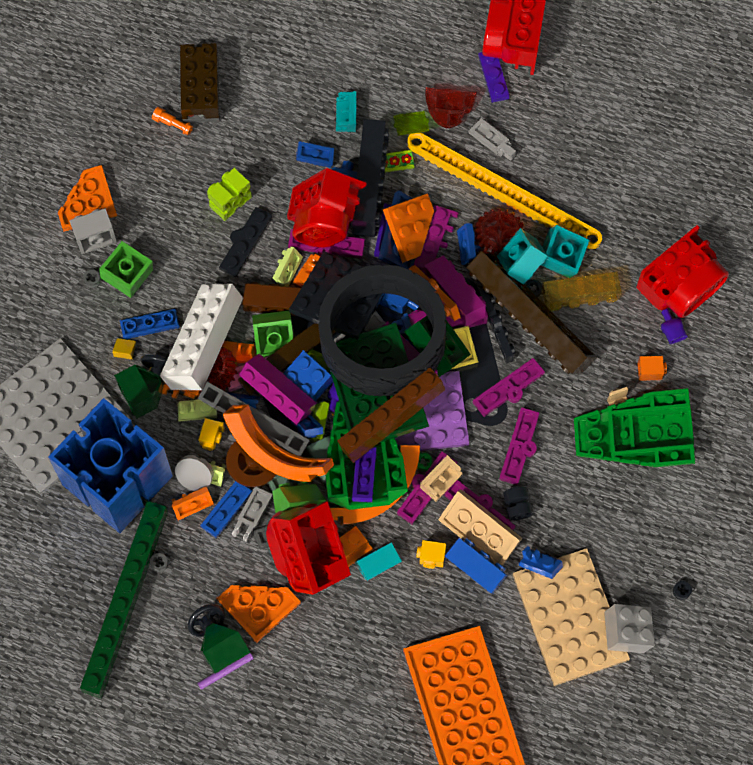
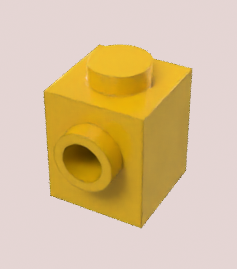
(431, 554)

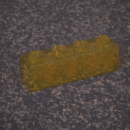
(581, 290)

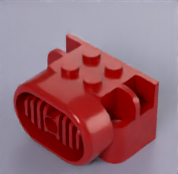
(514, 31)
(323, 208)
(683, 275)
(307, 547)

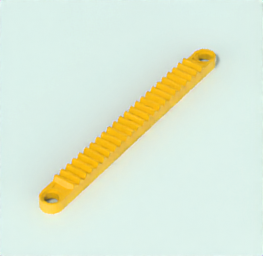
(500, 188)

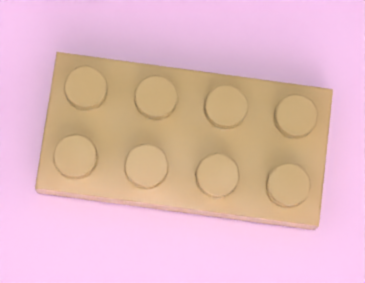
(487, 532)

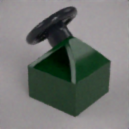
(141, 386)
(220, 644)

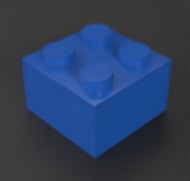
(309, 375)

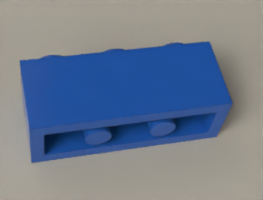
(476, 564)

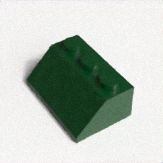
(454, 351)

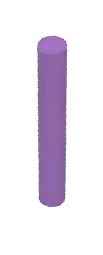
(214, 677)

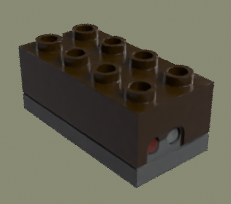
(199, 83)

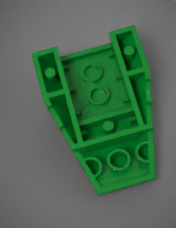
(641, 431)
(389, 471)

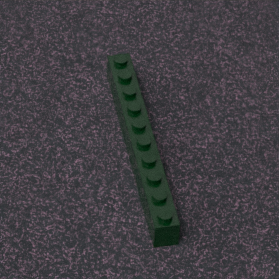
(124, 600)

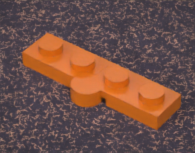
(450, 307)

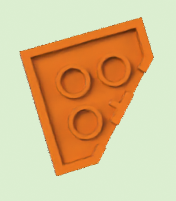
(87, 195)
(410, 225)
(258, 607)

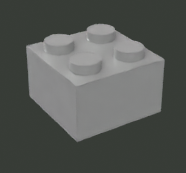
(93, 231)
(629, 628)

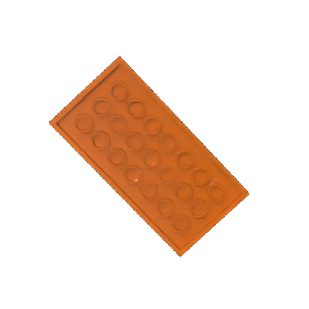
(462, 701)

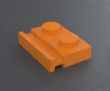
(355, 545)

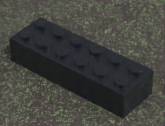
(372, 171)

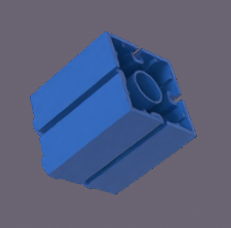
(111, 465)

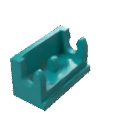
(346, 112)
(378, 561)

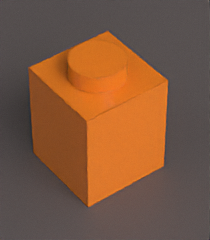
(651, 368)

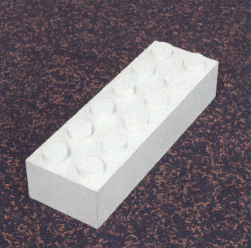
(201, 337)

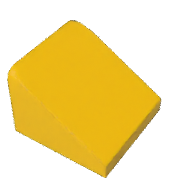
(124, 348)

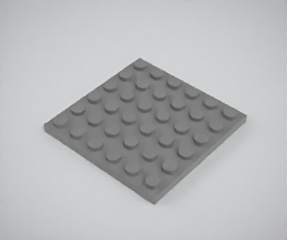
(43, 407)

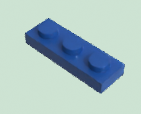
(226, 509)

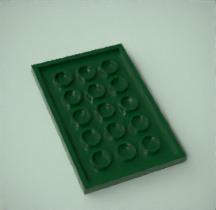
(380, 350)

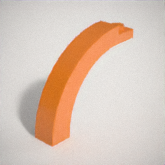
(267, 453)
(347, 517)

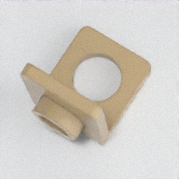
(617, 396)

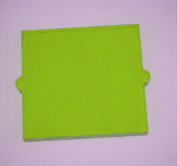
(411, 123)

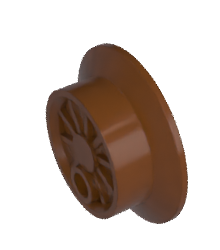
(246, 469)

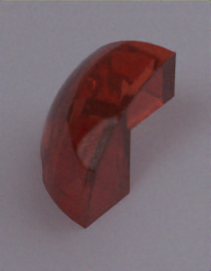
(449, 105)

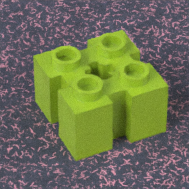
(229, 194)

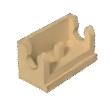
(441, 478)

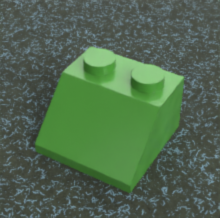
(272, 331)
(289, 496)

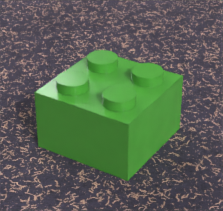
(126, 269)

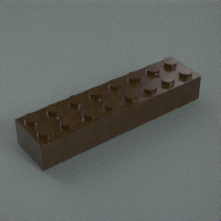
(532, 313)

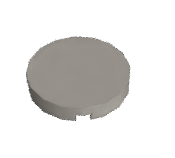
(194, 472)

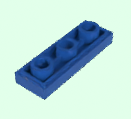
(138, 325)

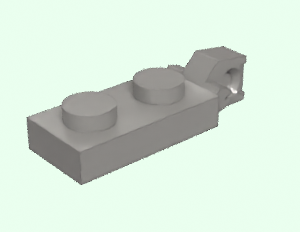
(492, 139)

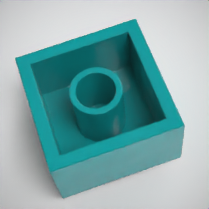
(564, 251)
(522, 256)

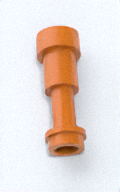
(159, 115)

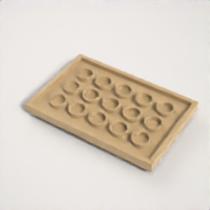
(569, 618)

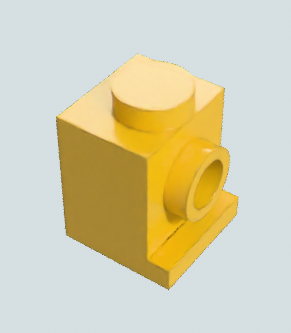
(211, 434)

